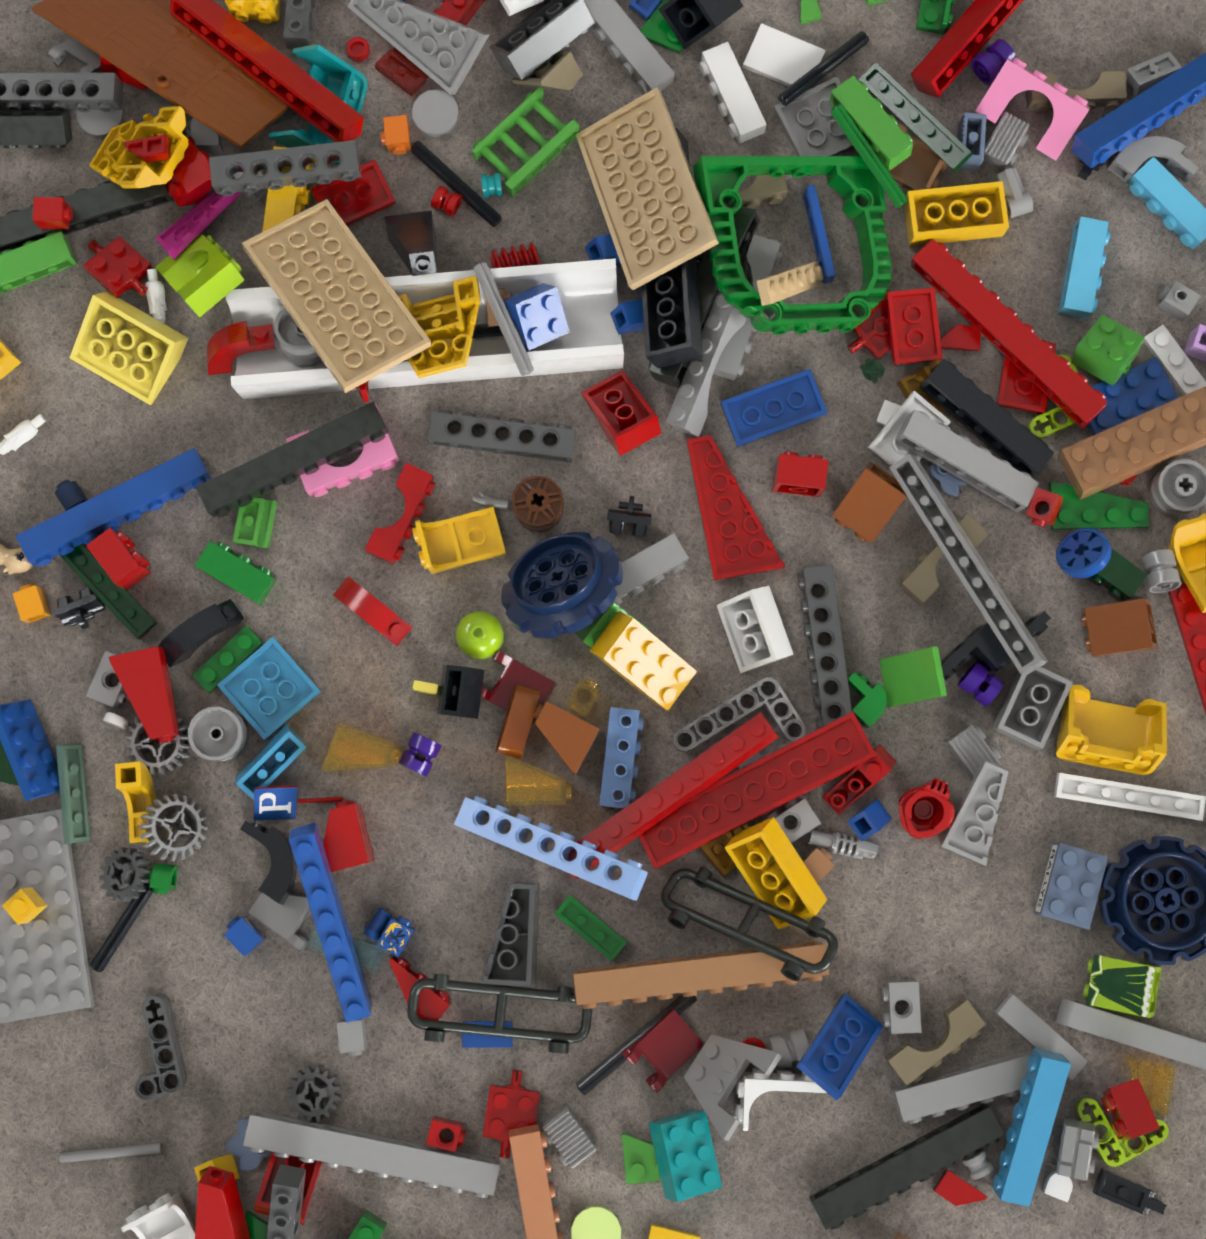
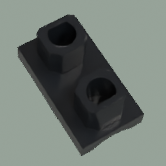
(639, 520)
(80, 610)

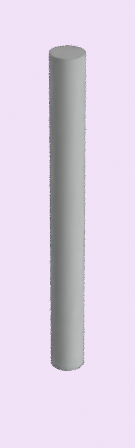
(114, 1152)

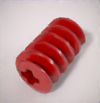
(514, 258)

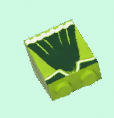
(1122, 985)

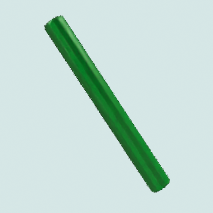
(869, 155)

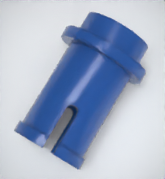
(377, 924)

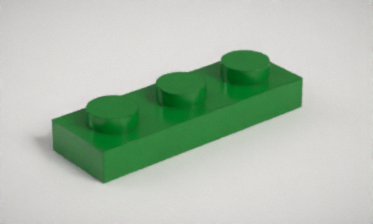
(228, 659)
(590, 927)

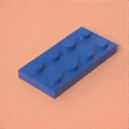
(1132, 395)
(773, 408)
(28, 750)
(840, 1046)

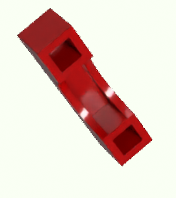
(389, 541)

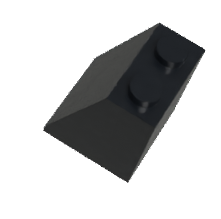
(696, 18)

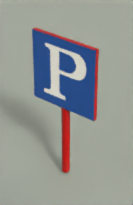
(281, 802)

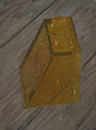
(359, 751)
(533, 786)

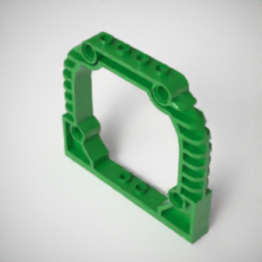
(850, 177)

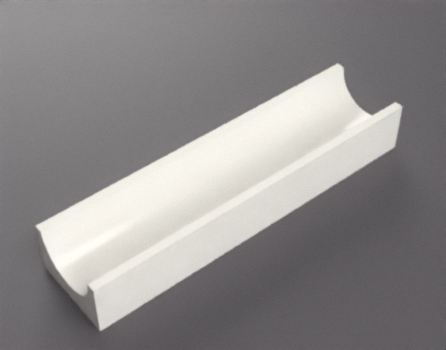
(586, 296)

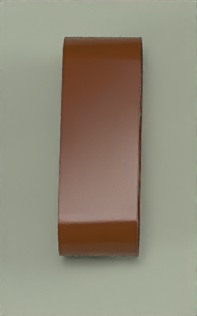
(517, 721)

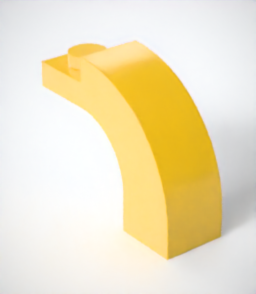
(139, 792)

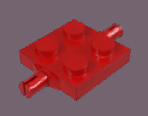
(117, 267)
(873, 333)
(509, 1109)

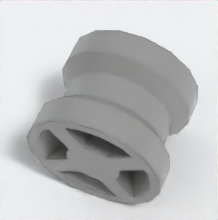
(978, 1165)

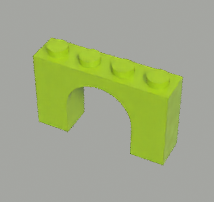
(201, 273)

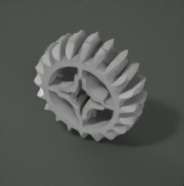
(160, 753)
(154, 822)

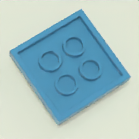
(269, 688)

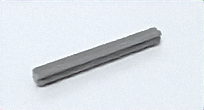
(503, 319)

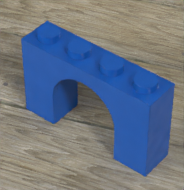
(629, 314)

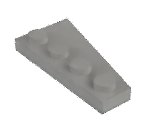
(977, 814)

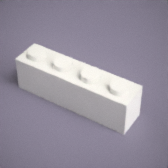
(732, 92)

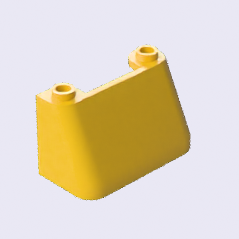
(1112, 733)

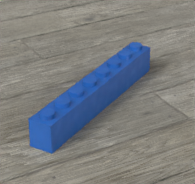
(1142, 114)
(113, 508)
(330, 922)

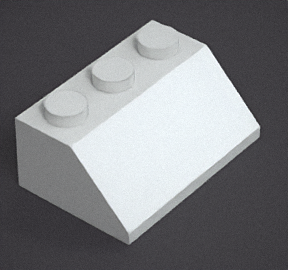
(754, 629)

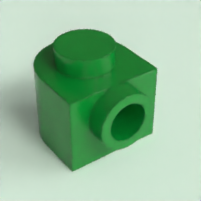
(163, 878)

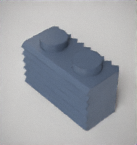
(972, 135)

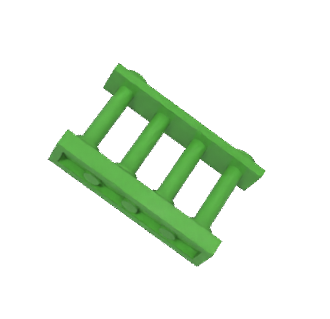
(531, 164)

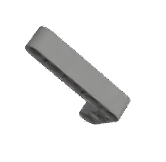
(739, 711)

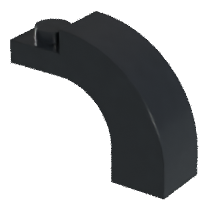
(198, 629)
(283, 865)

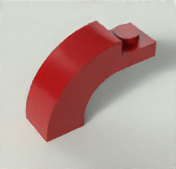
(235, 341)
(372, 611)

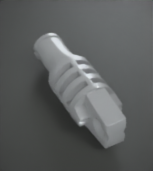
(843, 844)

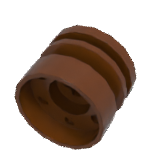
(534, 517)

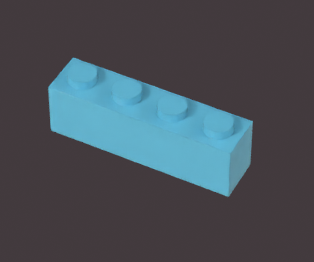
(1170, 201)
(1084, 267)

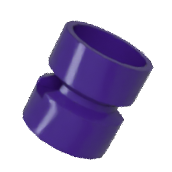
(989, 64)
(974, 678)
(424, 746)

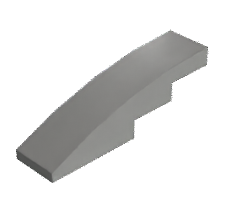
(1038, 1033)

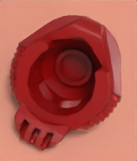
(926, 809)

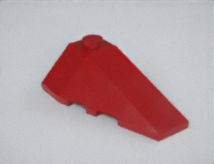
(191, 176)

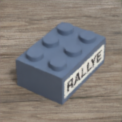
(1071, 885)

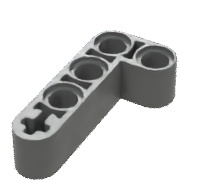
(158, 1044)

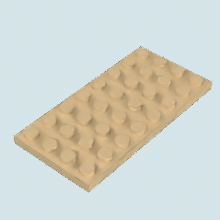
(646, 189)
(336, 295)

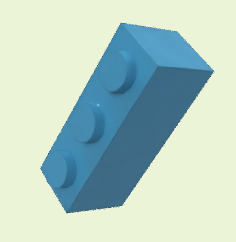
(270, 761)

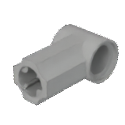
(1017, 199)

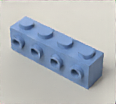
(619, 757)

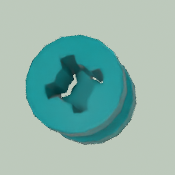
(491, 185)

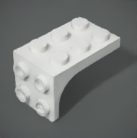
(757, 1082)
(162, 1220)

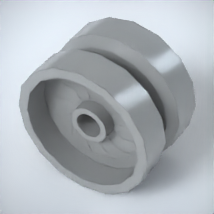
(293, 341)
(1178, 488)
(203, 732)

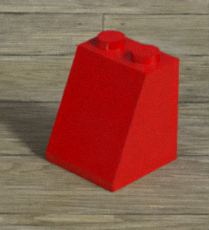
(347, 837)

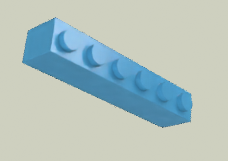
(1031, 1126)

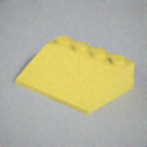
(127, 346)

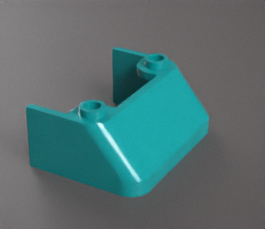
(338, 78)

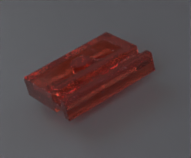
(401, 71)

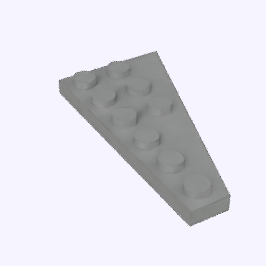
(430, 41)

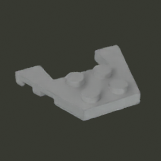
(717, 1073)

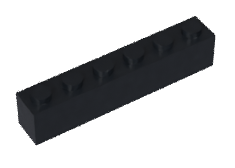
(986, 418)

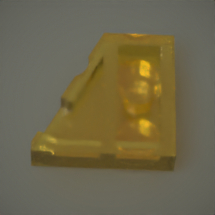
(1155, 1080)

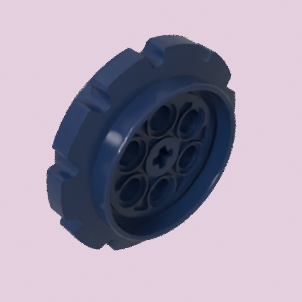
(562, 584)
(1126, 882)

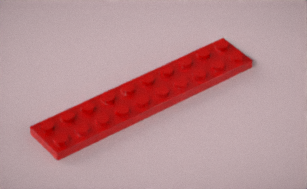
(759, 789)

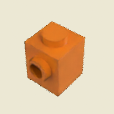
(396, 134)

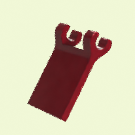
(516, 674)
(665, 1048)

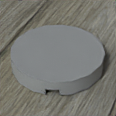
(435, 113)
(99, 123)

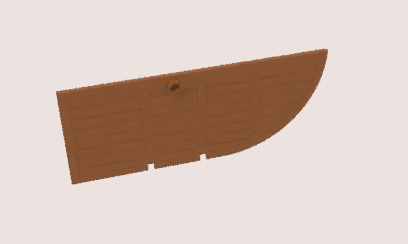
(170, 61)

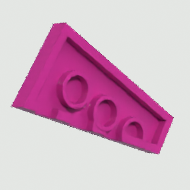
(192, 223)

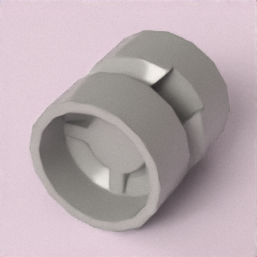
(1161, 571)
(791, 1047)

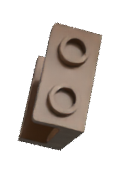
(920, 168)

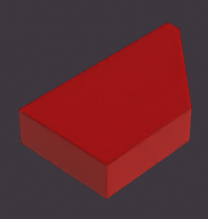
(150, 148)
(962, 338)
(957, 1190)

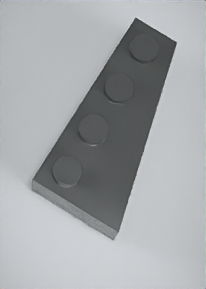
(516, 939)

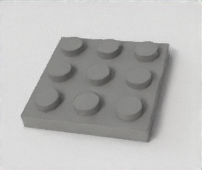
(811, 124)

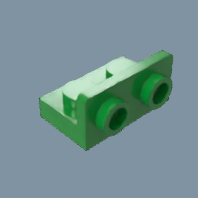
(934, 15)

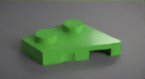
(639, 1160)

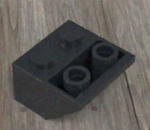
(460, 691)

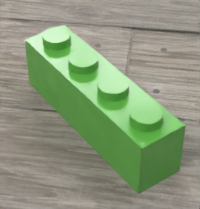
(875, 124)
(35, 261)

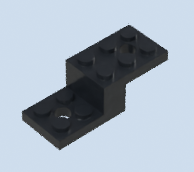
(986, 648)

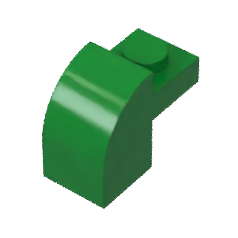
(873, 699)

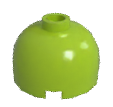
(479, 635)

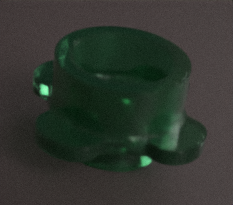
(872, 369)

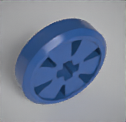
(1092, 561)

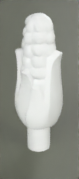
(156, 296)
(21, 434)

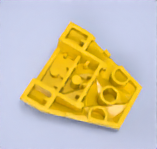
(127, 169)
(449, 326)

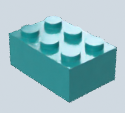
(685, 1155)

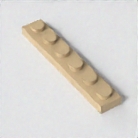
(790, 282)

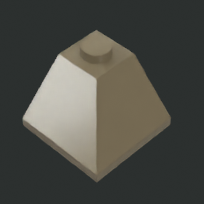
(557, 74)

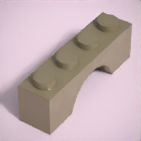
(1107, 92)
(764, 190)
(922, 581)
(960, 1024)

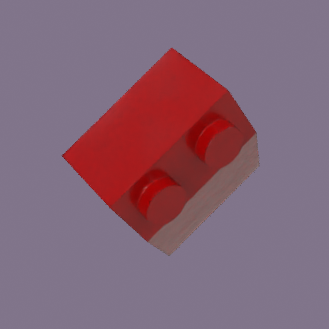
(622, 412)
(263, 1199)

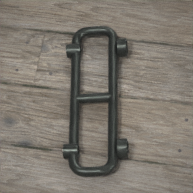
(793, 966)
(436, 1029)

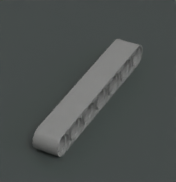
(1132, 1033)

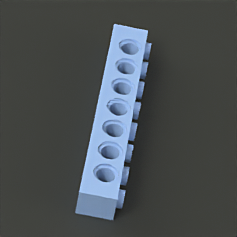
(471, 819)

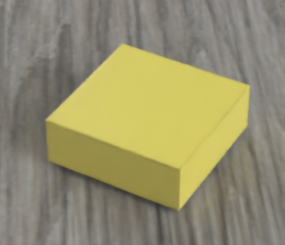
(426, 687)

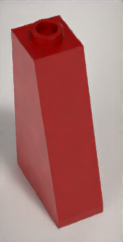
(149, 689)
(219, 1207)

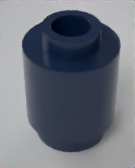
(69, 494)

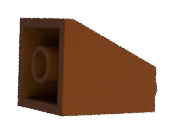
(870, 503)
(1120, 628)
(565, 733)

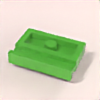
(255, 523)

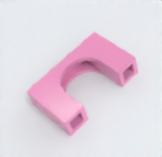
(1067, 110)
(373, 457)

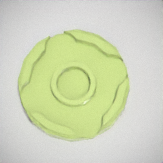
(596, 1223)

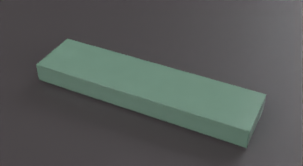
(73, 793)

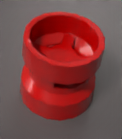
(446, 201)

